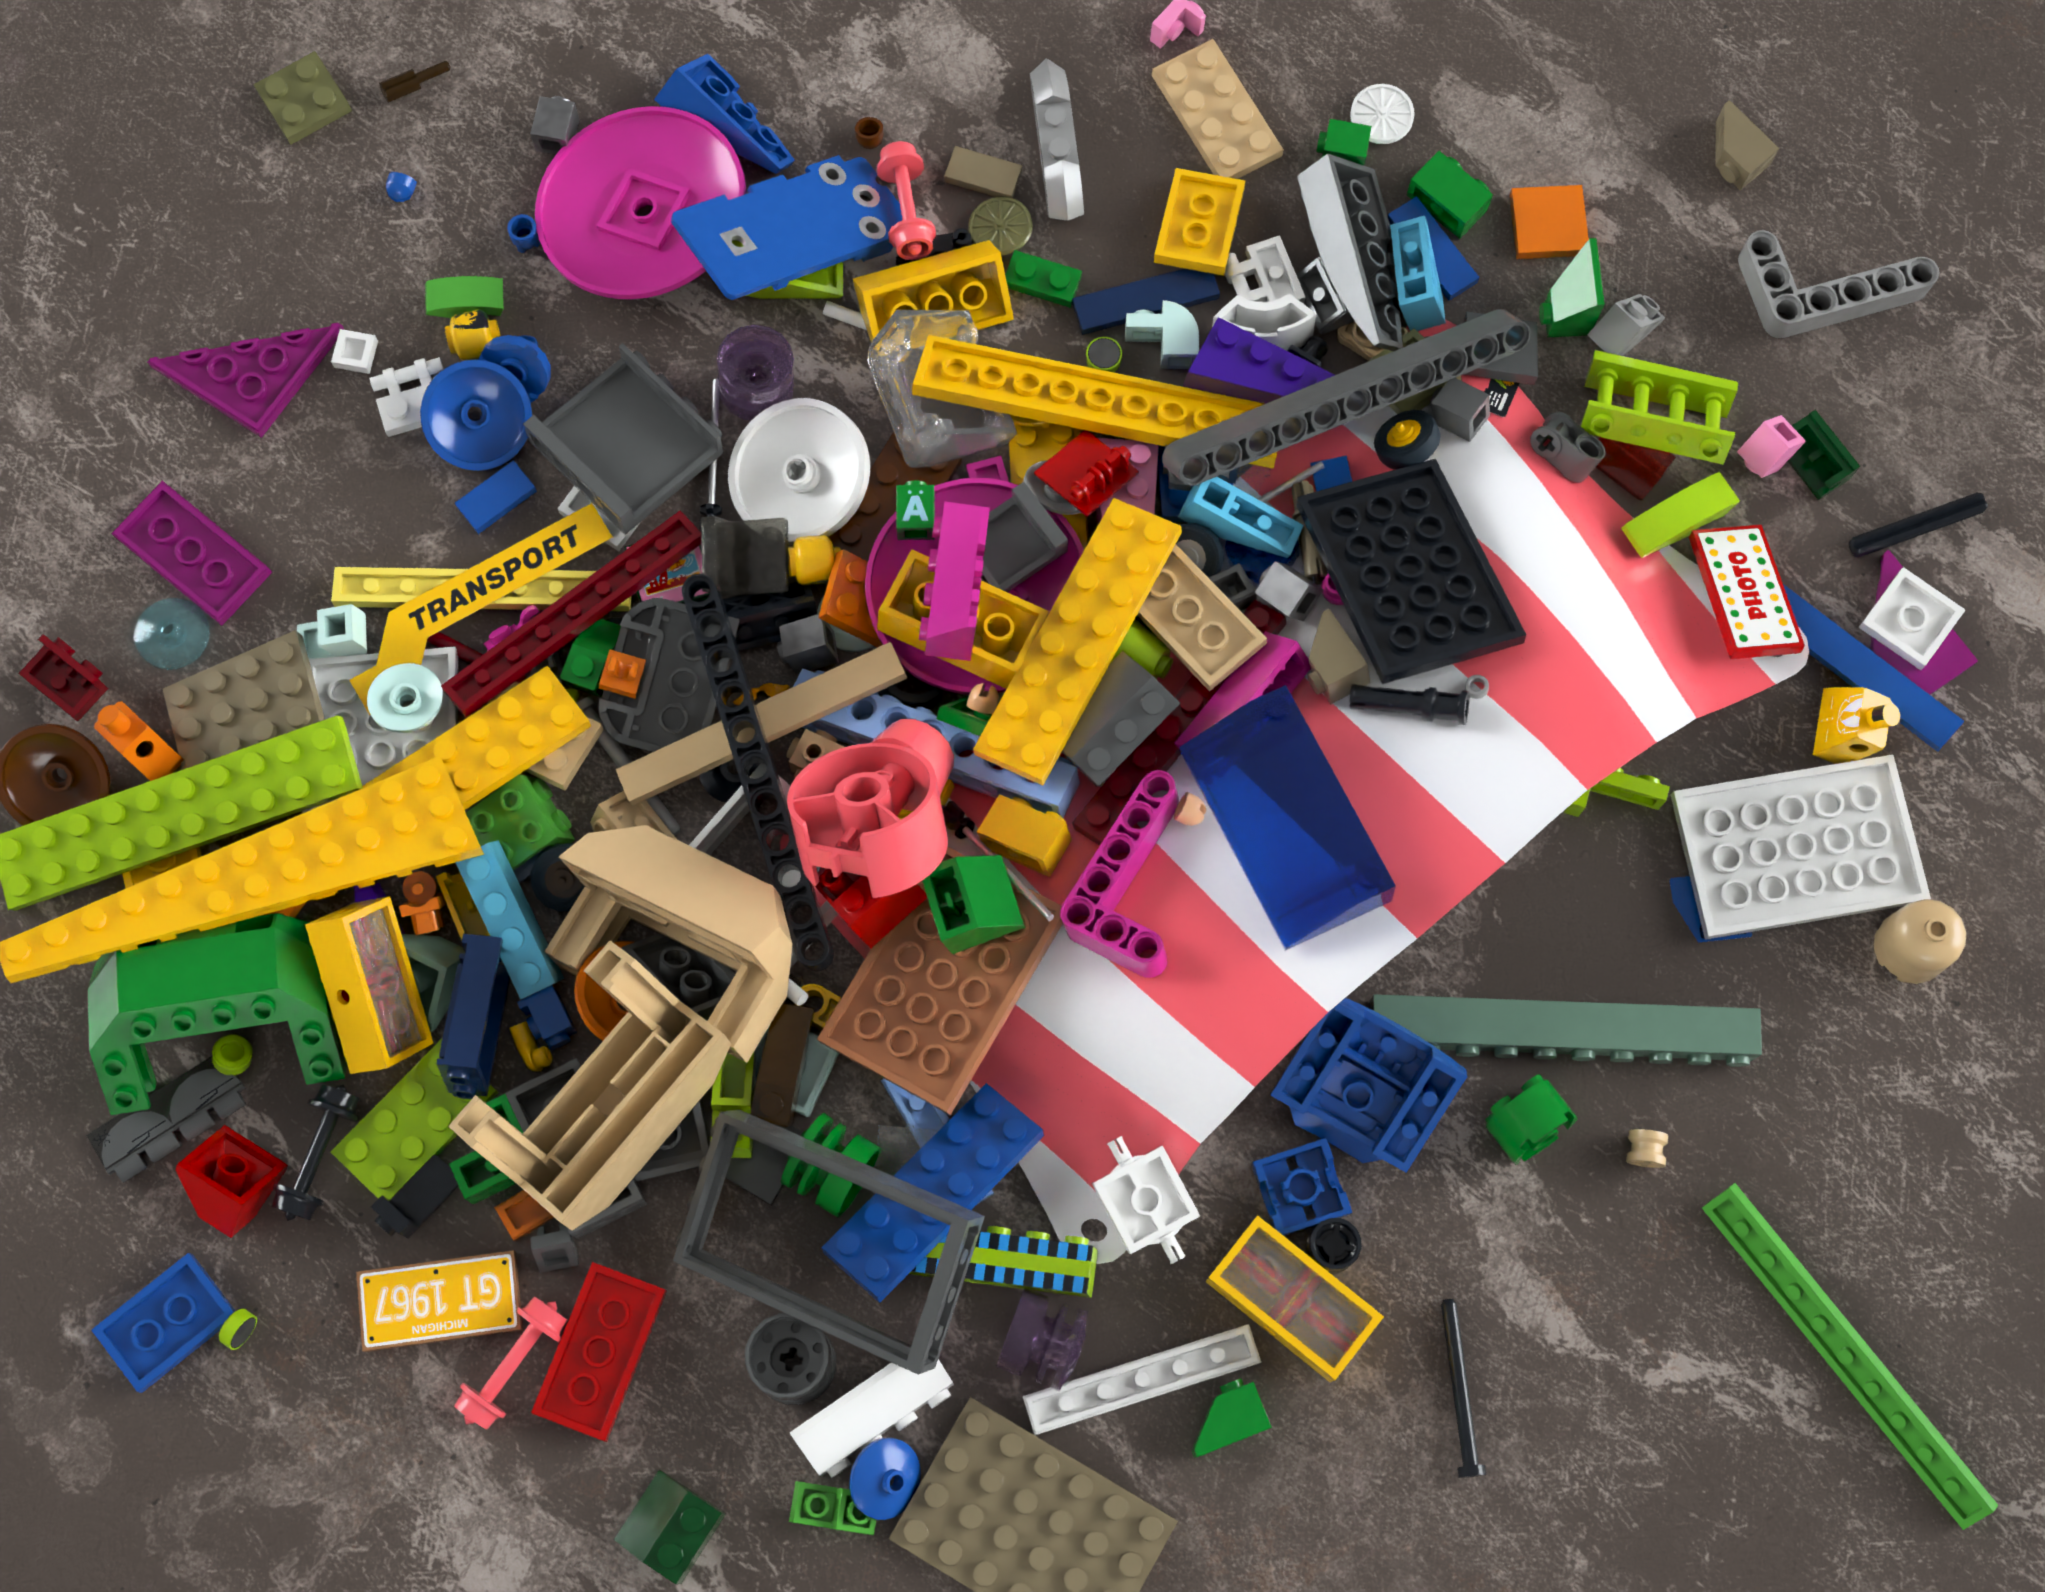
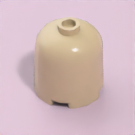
(1920, 940)

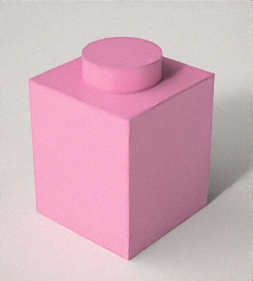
(1770, 446)

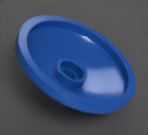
(479, 442)

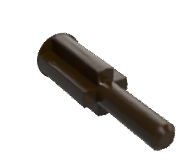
(409, 81)

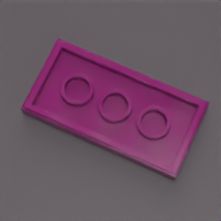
(192, 553)

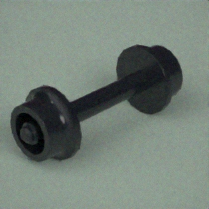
(296, 1200)

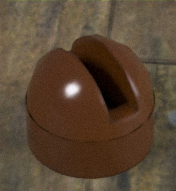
(869, 132)

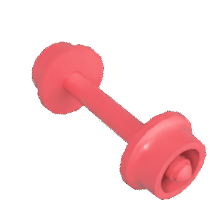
(912, 235)
(479, 1406)

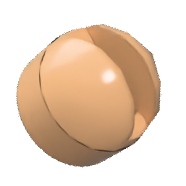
(982, 700)
(1190, 810)

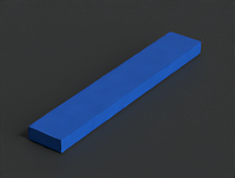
(1865, 669)

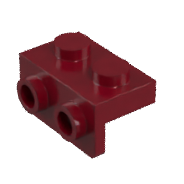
(63, 679)

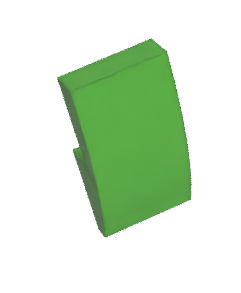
(464, 294)
(828, 1508)

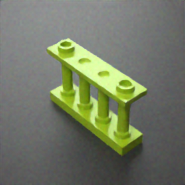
(1661, 385)

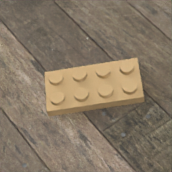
(1217, 111)
(1198, 621)

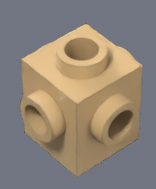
(809, 748)

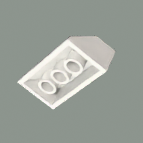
(867, 1413)

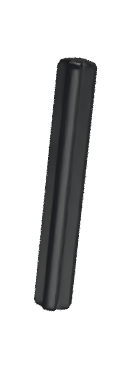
(1918, 525)

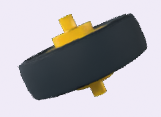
(1407, 439)

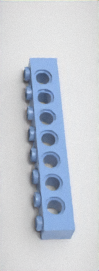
(967, 771)

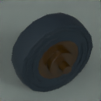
(554, 881)

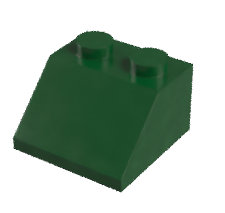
(669, 1527)

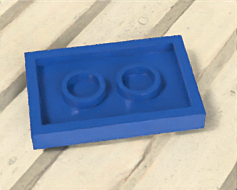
(164, 1322)

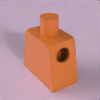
(126, 731)

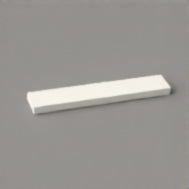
(1142, 1379)

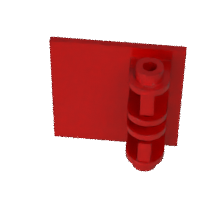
(1087, 472)

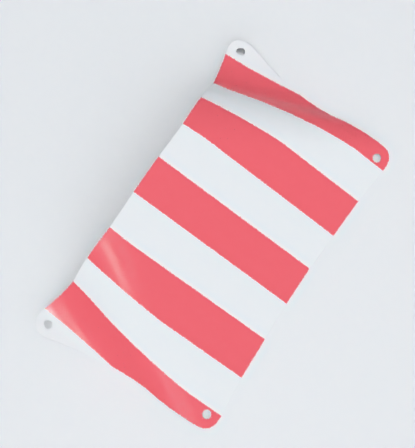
(1606, 670)

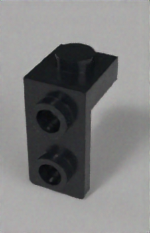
(416, 1199)

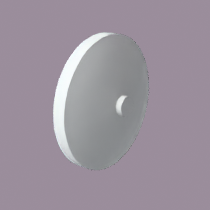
(800, 465)

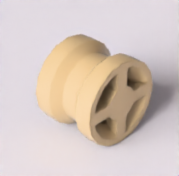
(1647, 1148)

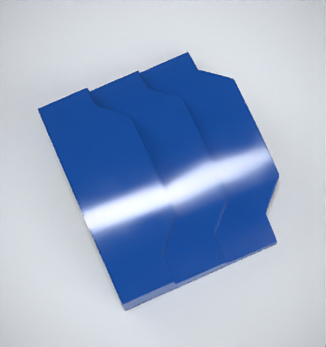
(1368, 1085)

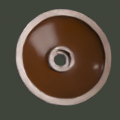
(30, 777)

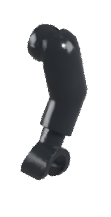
(944, 243)

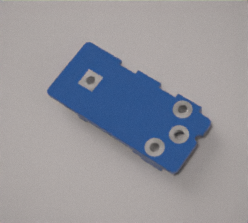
(791, 226)

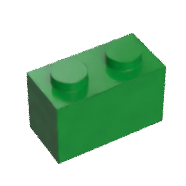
(1450, 194)

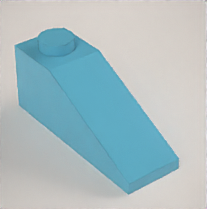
(1417, 274)
(1240, 517)

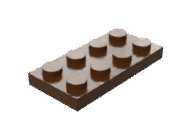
(880, 497)

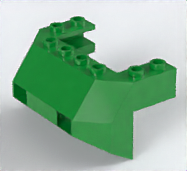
(203, 985)

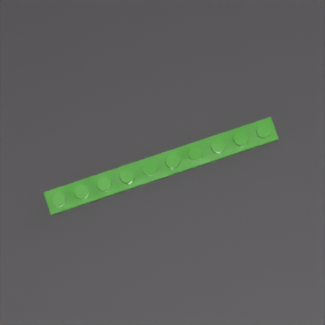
(1850, 1357)

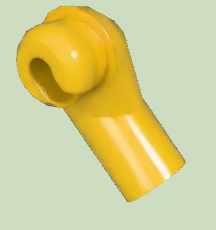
(533, 1057)

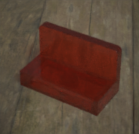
(1634, 466)

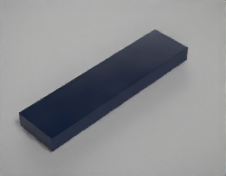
(1109, 306)

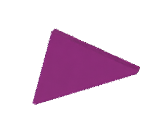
(251, 376)
(1947, 662)

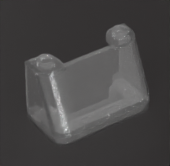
(925, 427)

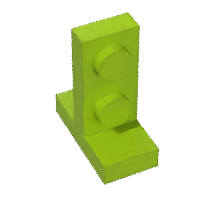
(1641, 790)

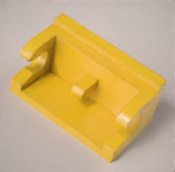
(461, 905)

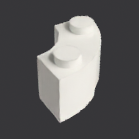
(1278, 321)

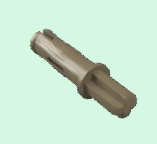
(1312, 561)

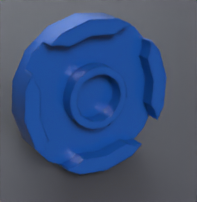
(522, 359)

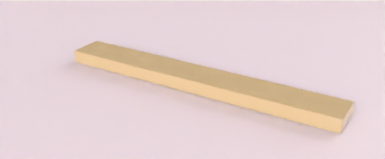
(778, 716)

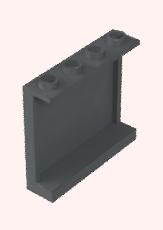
(627, 440)

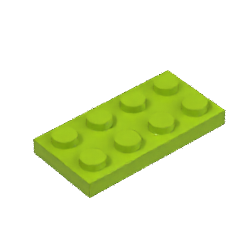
(403, 1129)

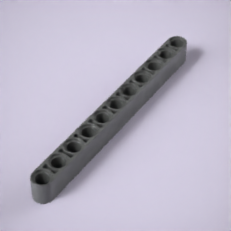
(1345, 397)

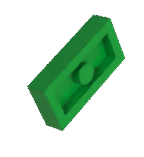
(1042, 278)

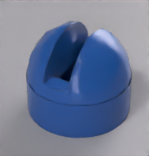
(400, 186)

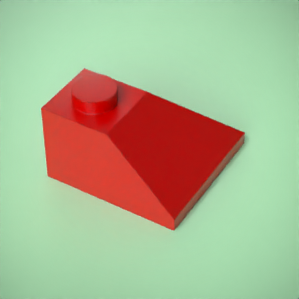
(229, 1179)

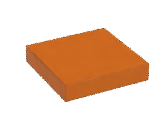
(1548, 221)

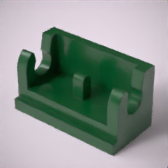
(1822, 459)

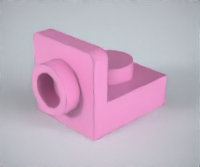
(1174, 19)

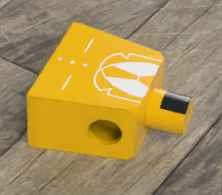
(1853, 724)

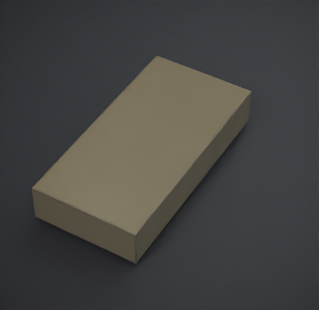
(982, 173)

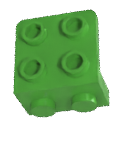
(521, 819)

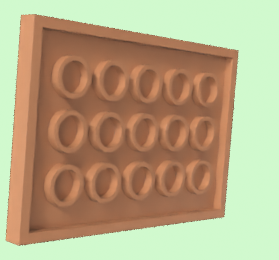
(933, 1013)

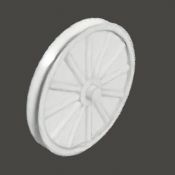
(1384, 109)

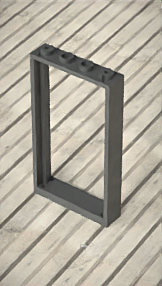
(947, 1281)

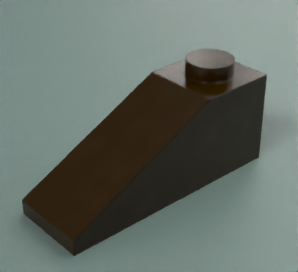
(782, 1065)

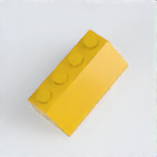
(953, 280)
(1003, 624)

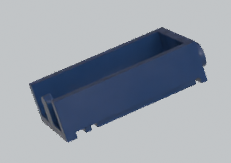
(474, 1018)

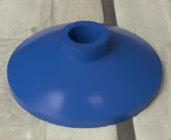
(872, 1476)

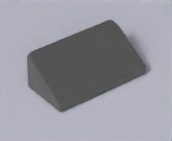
(1323, 297)

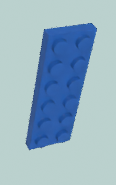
(957, 1164)

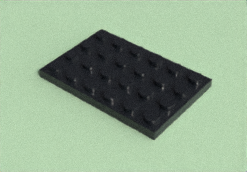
(1410, 571)

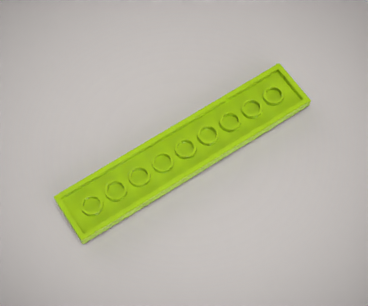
(177, 813)

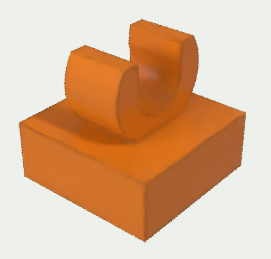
(622, 674)

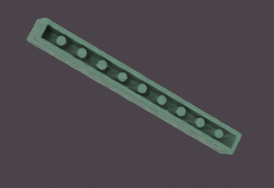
(1579, 1028)

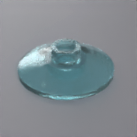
(182, 644)

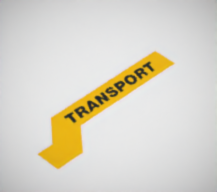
(479, 586)

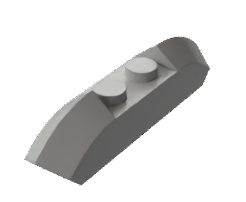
(1057, 141)

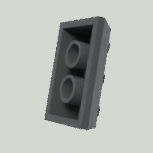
(1117, 718)

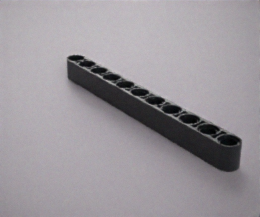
(747, 754)

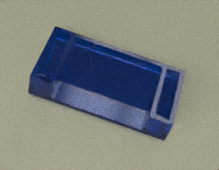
(1287, 819)

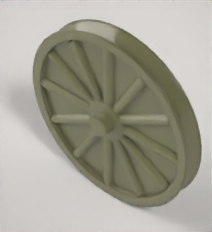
(1002, 222)

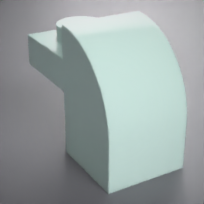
(1173, 328)
(335, 633)

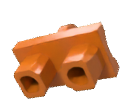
(422, 902)

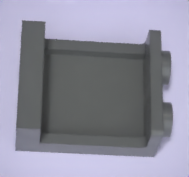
(1020, 540)

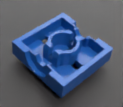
(1309, 1184)

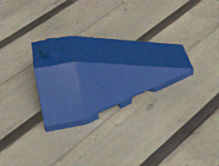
(711, 93)

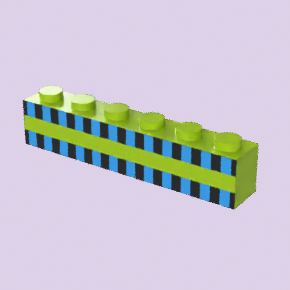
(1025, 1262)

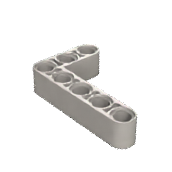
(1828, 295)

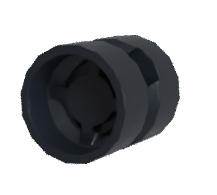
(1334, 1245)

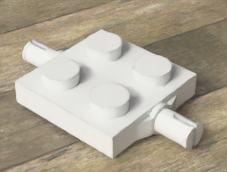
(1146, 1199)

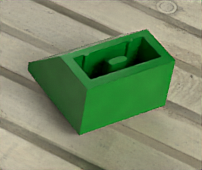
(972, 901)

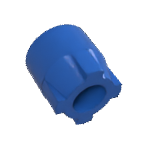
(521, 225)

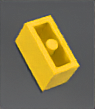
(1025, 834)

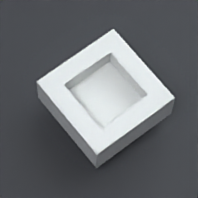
(354, 351)

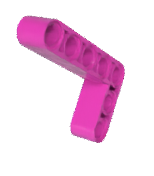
(1118, 876)

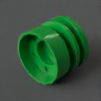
(835, 1192)

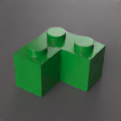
(474, 1173)

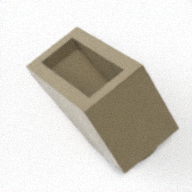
(1741, 147)
(1335, 661)

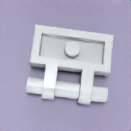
(1271, 269)
(402, 409)

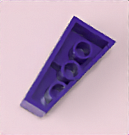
(1248, 367)

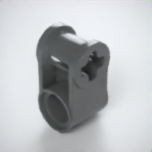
(1570, 448)

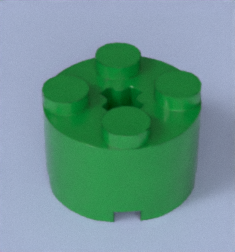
(1529, 1120)

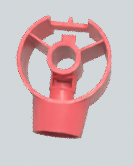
(850, 804)

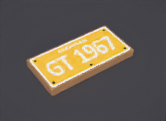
(439, 1301)

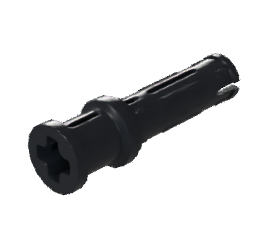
(1428, 704)

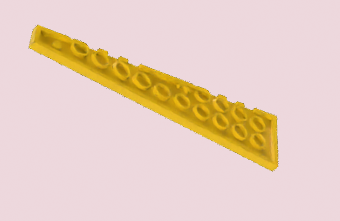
(345, 843)

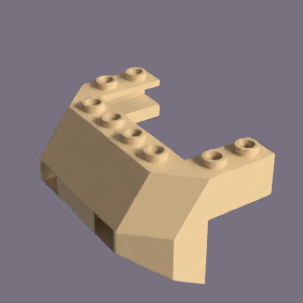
(691, 900)
(614, 1105)

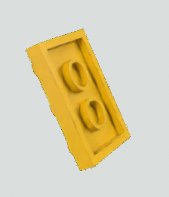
(1199, 221)

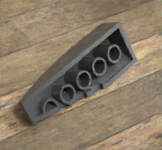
(1352, 240)

